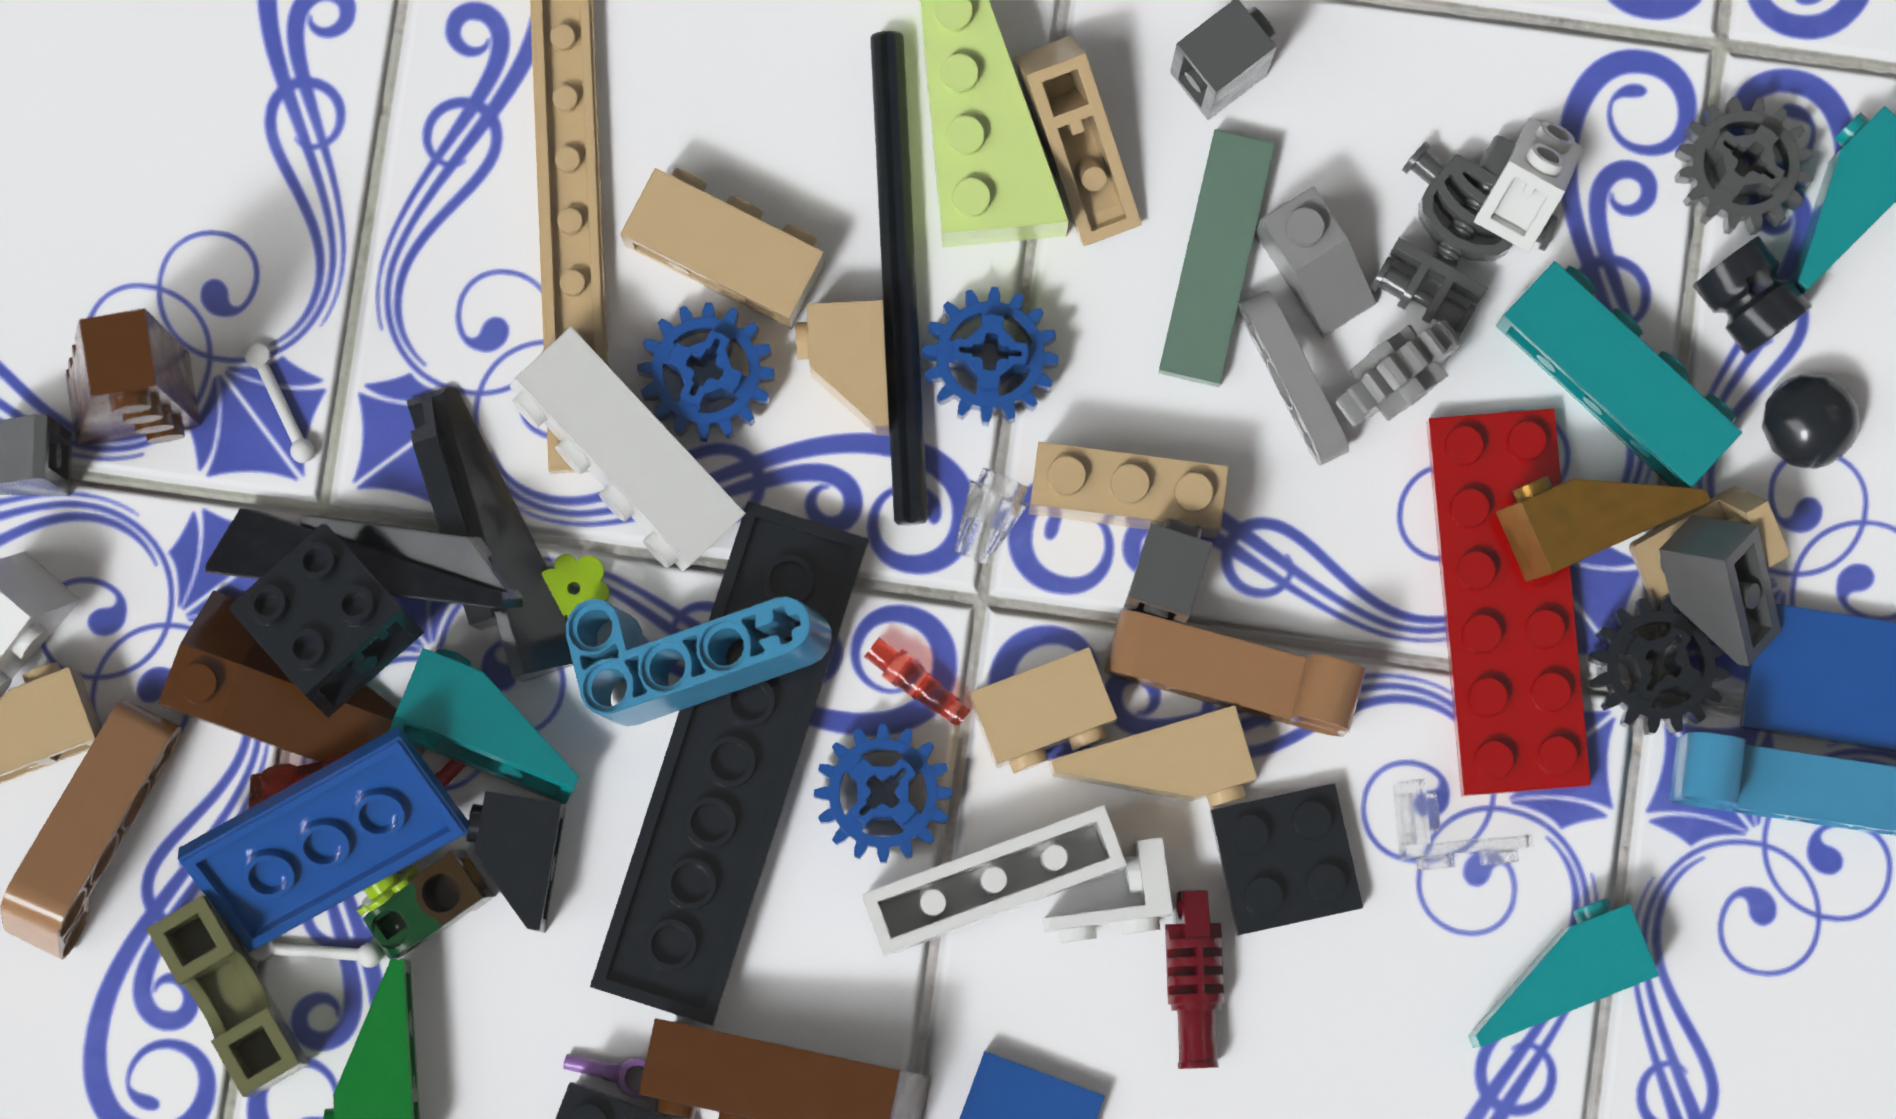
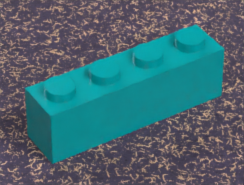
(1619, 377)

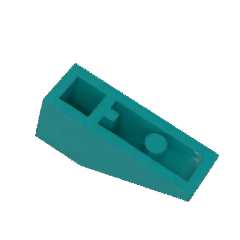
(1852, 195)
(472, 722)
(1575, 969)

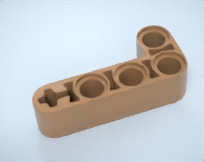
(1226, 671)
(52, 885)

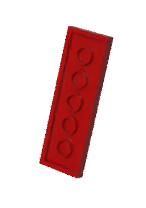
(1505, 637)

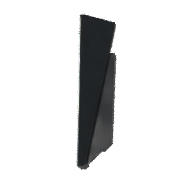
(475, 501)
(400, 558)

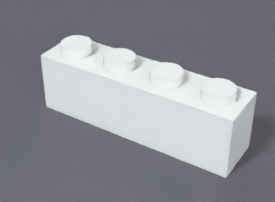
(625, 450)
(994, 881)

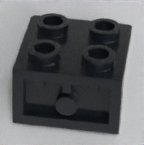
(325, 620)

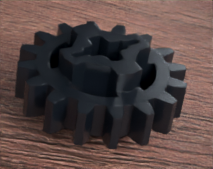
(1634, 650)

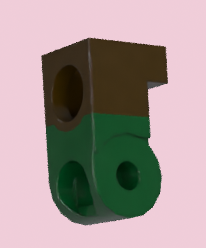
(429, 904)

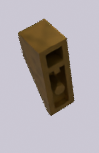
(1584, 516)

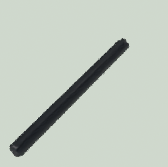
(898, 278)

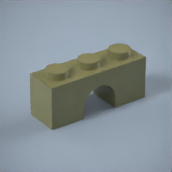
(231, 995)

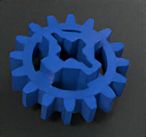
(1020, 356)
(681, 359)
(862, 773)

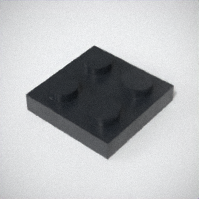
(1286, 859)

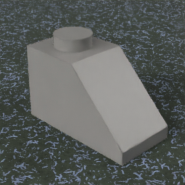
(1316, 261)

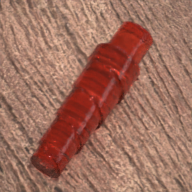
(914, 680)

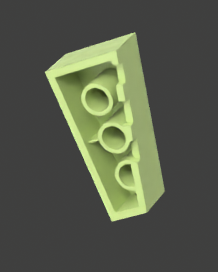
(984, 142)

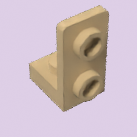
(1731, 505)

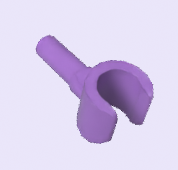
(608, 1071)

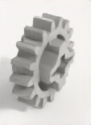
(1399, 372)

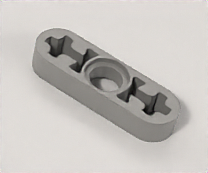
(1293, 377)

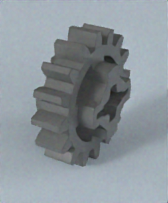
(1764, 177)

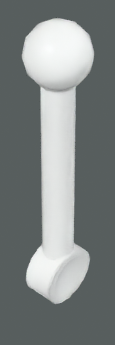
(259, 358)
(367, 955)

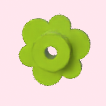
(585, 571)
(385, 889)

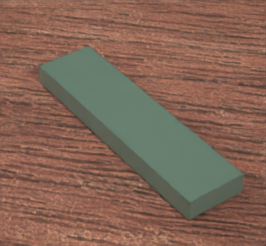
(1216, 258)

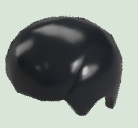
(1811, 420)

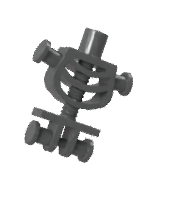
(1472, 185)

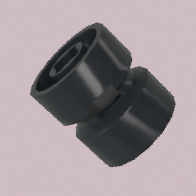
(1729, 291)

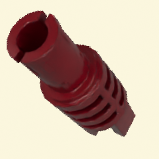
(1195, 978)

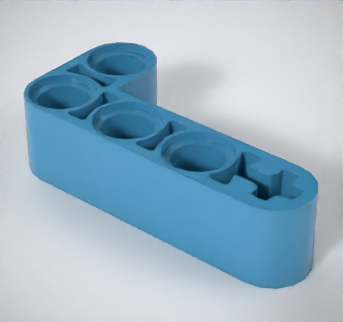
(701, 647)
(1783, 784)

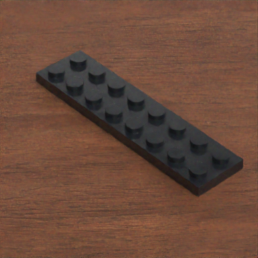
(725, 783)

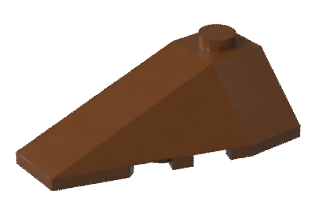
(237, 686)

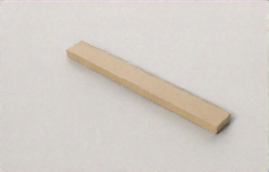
(568, 179)

